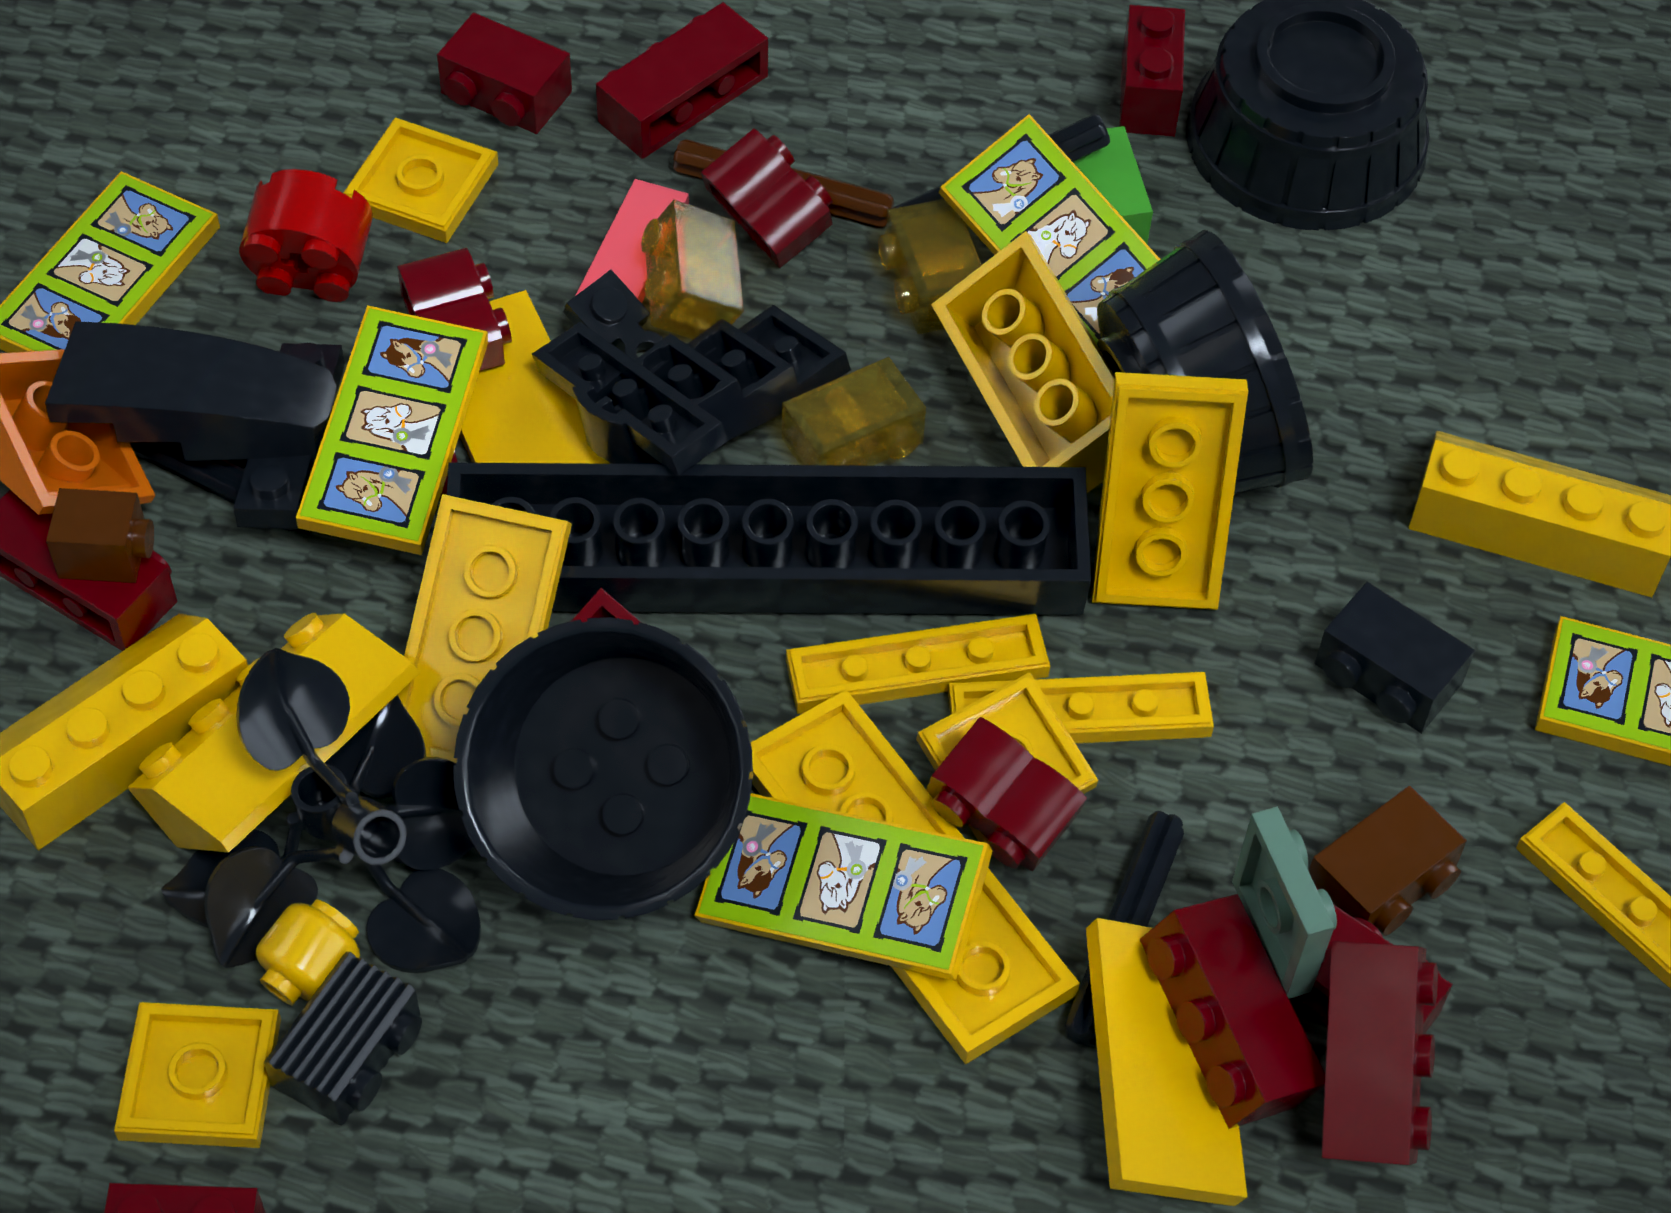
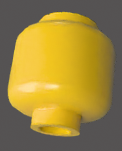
(304, 949)

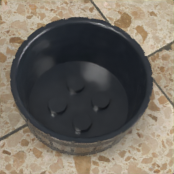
(1313, 114)
(1205, 319)
(603, 768)

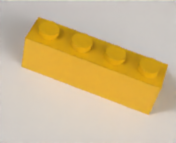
(1032, 360)
(1544, 514)
(98, 731)
(207, 784)

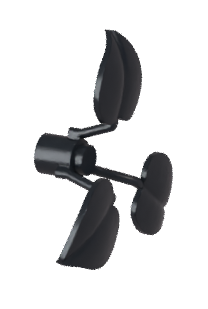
(285, 713)
(424, 922)

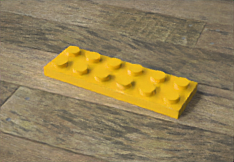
(846, 765)

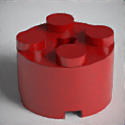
(305, 235)

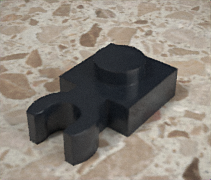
(613, 314)

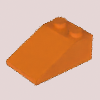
(49, 455)

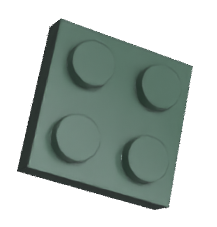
(1283, 901)

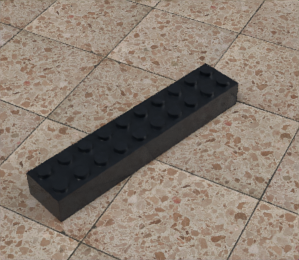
(807, 535)

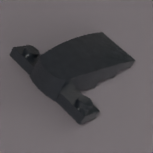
(690, 396)
(213, 398)

